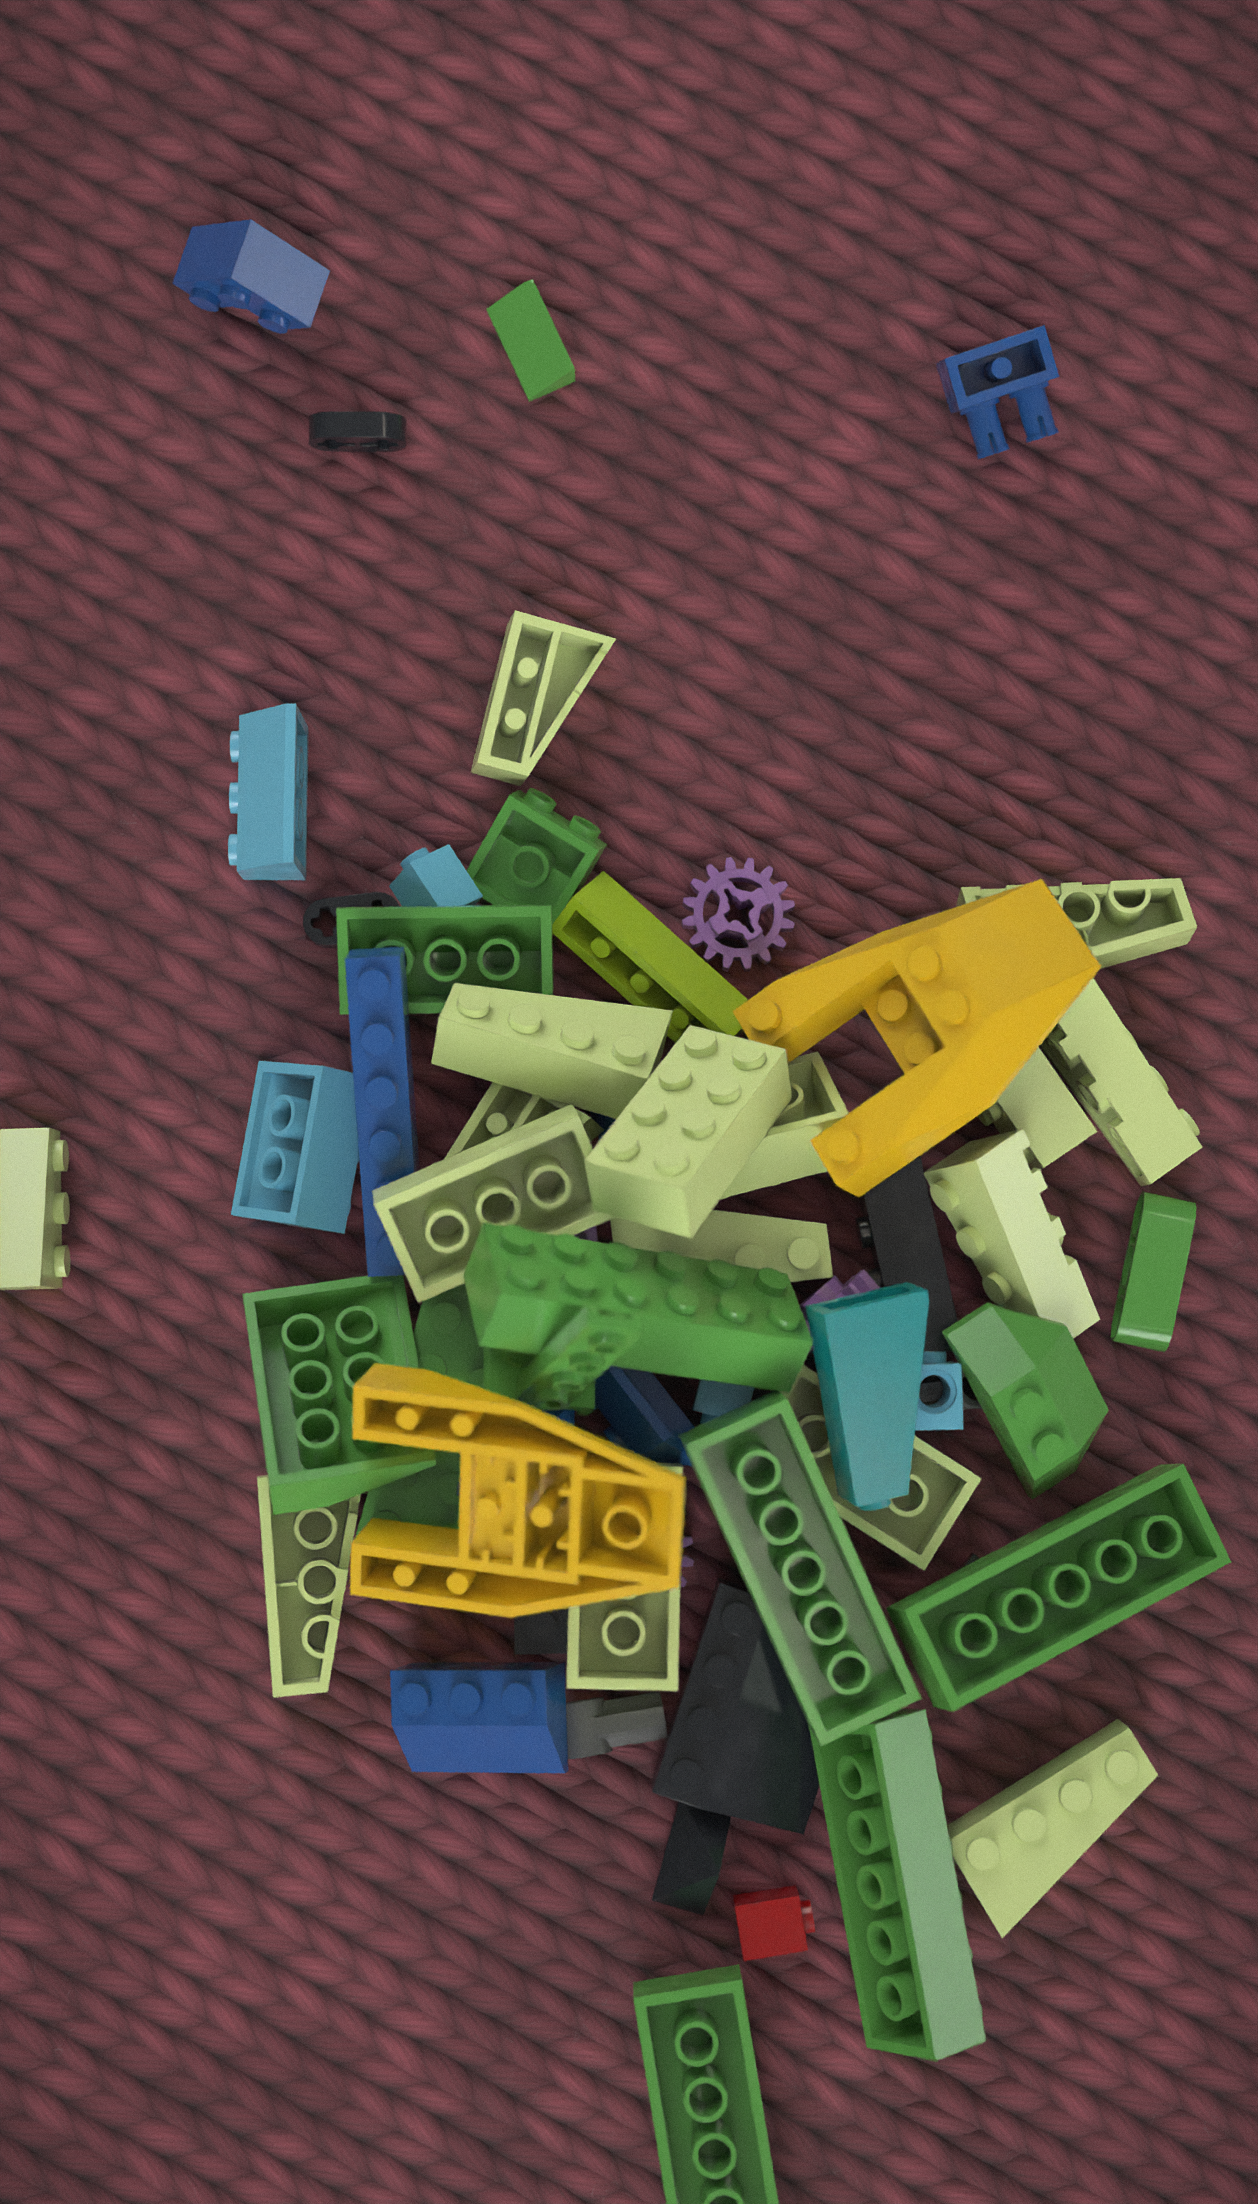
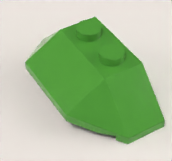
(1030, 1390)

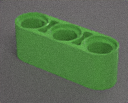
(1153, 1271)

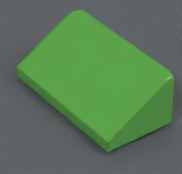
(531, 341)

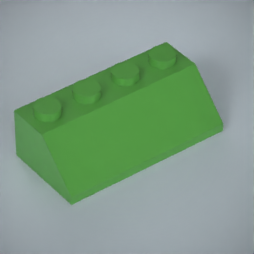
(454, 944)

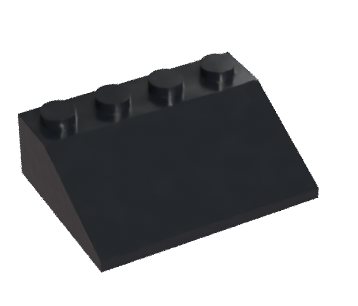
(737, 1725)

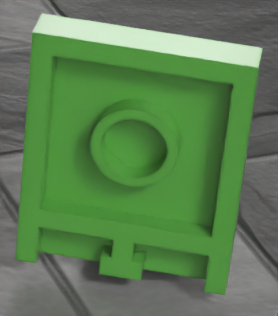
(567, 1367)

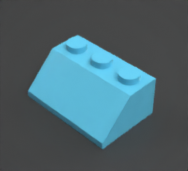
(270, 794)
(299, 1147)

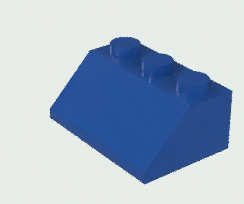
(481, 1716)

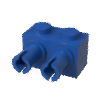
(1008, 366)

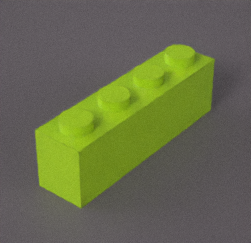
(646, 959)

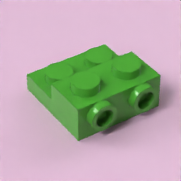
(535, 854)

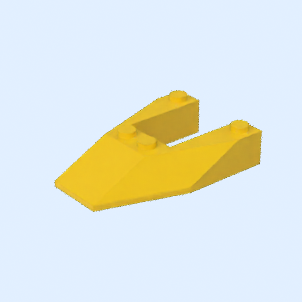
(956, 1004)
(541, 1507)

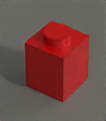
(773, 1922)

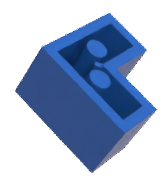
(251, 270)

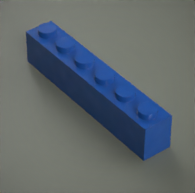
(381, 1086)

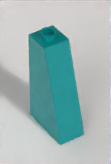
(869, 1385)

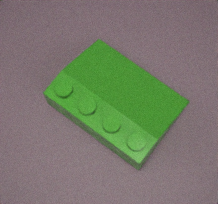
(305, 1359)

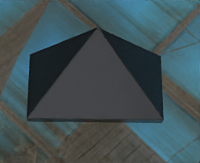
(692, 1859)

